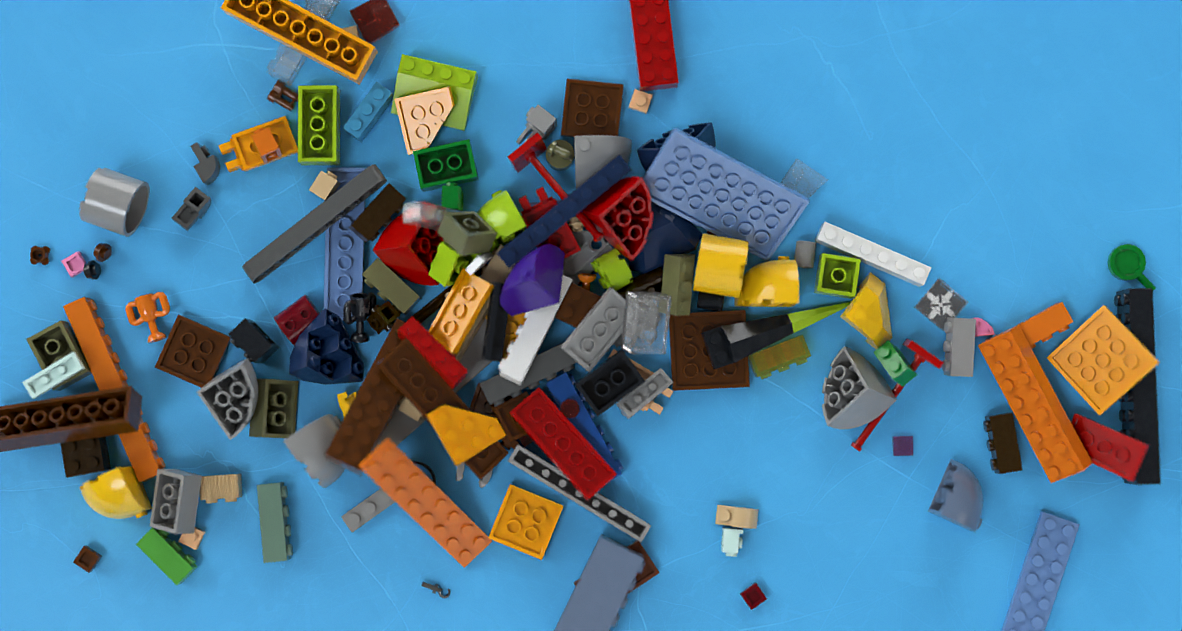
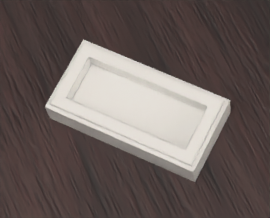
(479, 262)

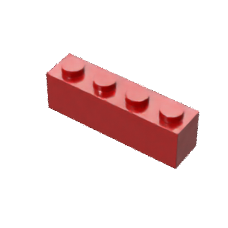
(436, 355)

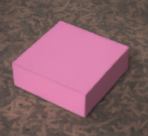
(74, 264)

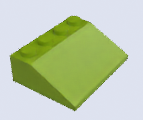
(422, 75)

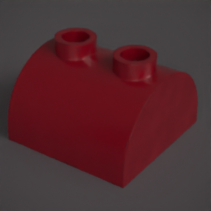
(296, 318)

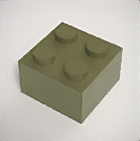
(467, 233)

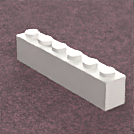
(872, 254)
(530, 339)

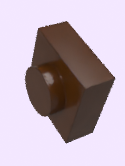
(506, 444)
(87, 559)

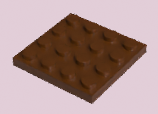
(690, 360)

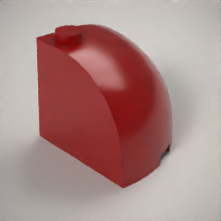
(623, 215)
(409, 250)

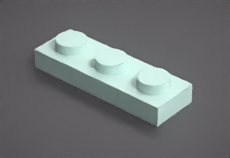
(53, 375)

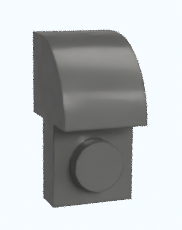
(209, 167)
(194, 207)

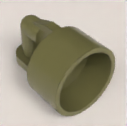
(560, 155)

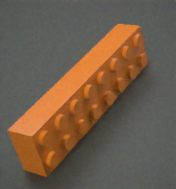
(1035, 404)

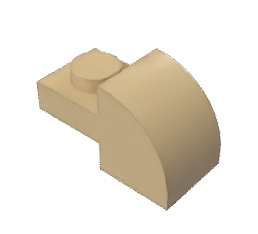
(737, 516)

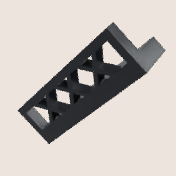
(495, 326)

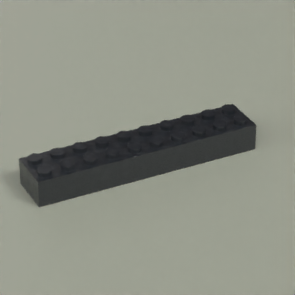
(1139, 404)

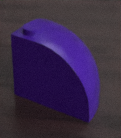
(534, 281)

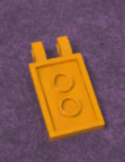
(246, 151)

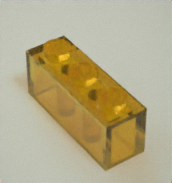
(779, 357)

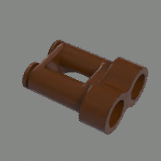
(276, 93)

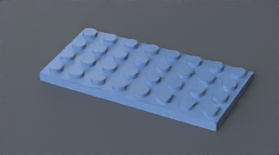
(722, 194)

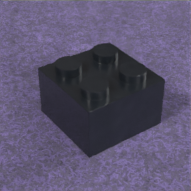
(253, 341)

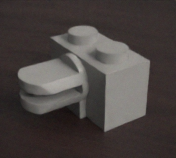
(538, 121)

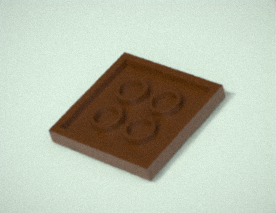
(591, 108)
(193, 351)

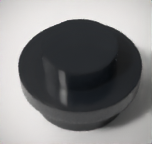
(92, 270)

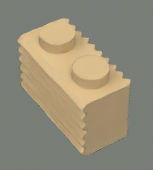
(221, 487)

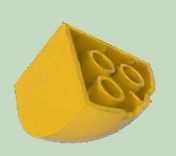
(770, 285)
(117, 494)

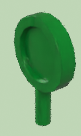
(1128, 263)

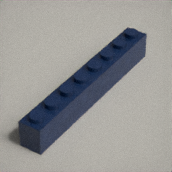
(564, 211)

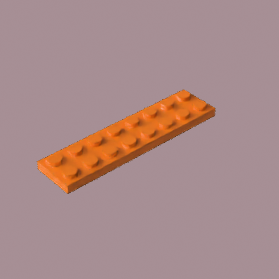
(425, 502)

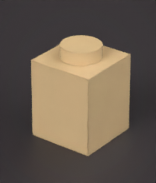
(325, 185)

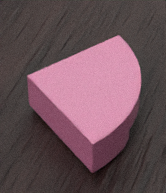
(983, 328)

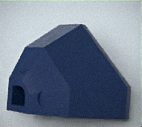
(666, 236)
(326, 353)

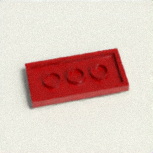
(1109, 447)

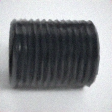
(710, 301)

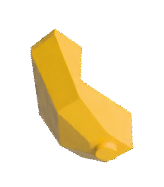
(870, 312)

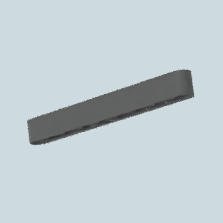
(314, 223)

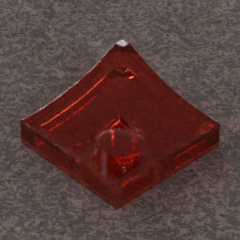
(374, 19)

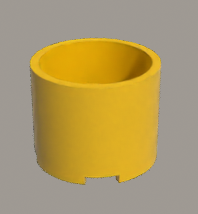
(720, 265)

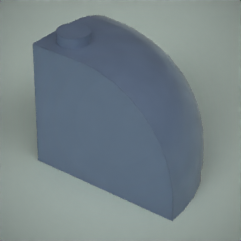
(959, 497)

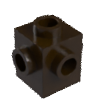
(382, 317)

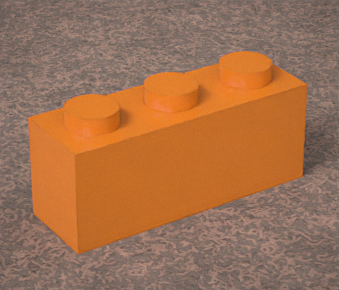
(1046, 323)

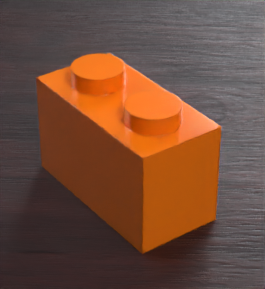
(266, 145)

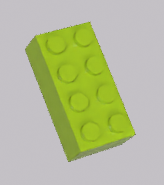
(319, 125)

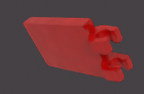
(561, 238)

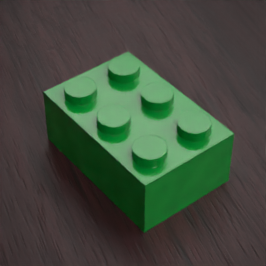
(445, 165)

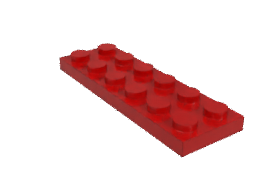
(563, 443)

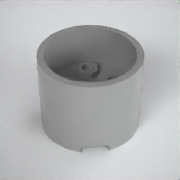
(115, 201)

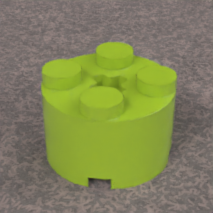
(612, 270)

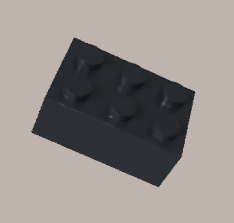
(609, 382)

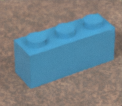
(368, 112)

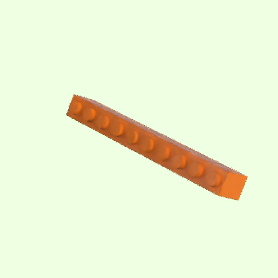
(109, 375)

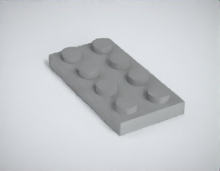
(597, 330)

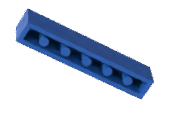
(563, 389)

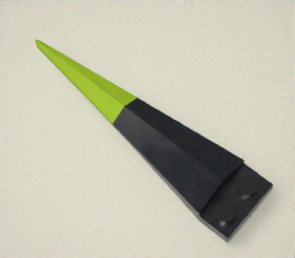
(739, 340)

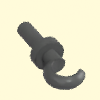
(435, 588)

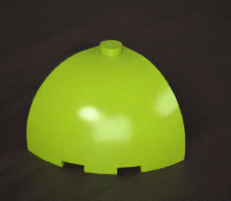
(503, 217)

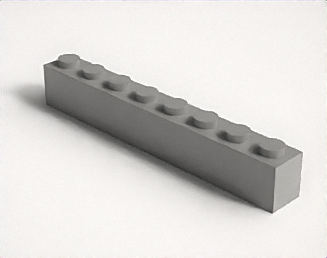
(596, 504)

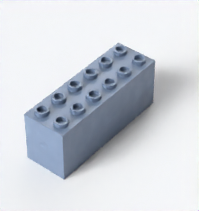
(602, 587)

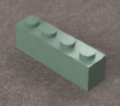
(273, 522)

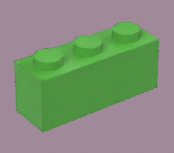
(167, 555)

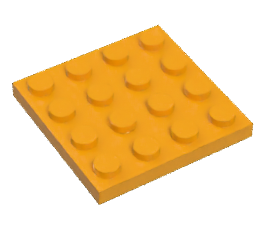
(1102, 360)

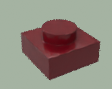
(753, 596)

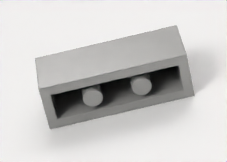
(959, 346)

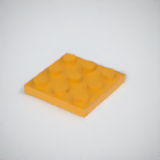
(525, 521)

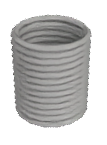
(805, 254)

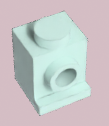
(731, 541)

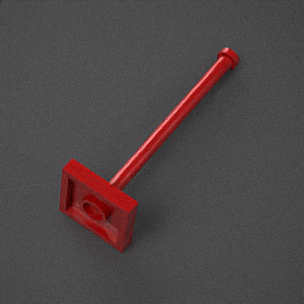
(527, 154)
(921, 355)

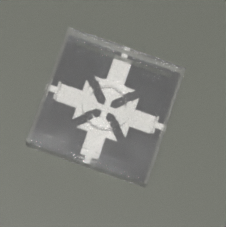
(940, 303)

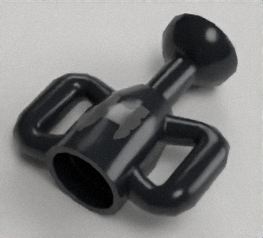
(359, 307)

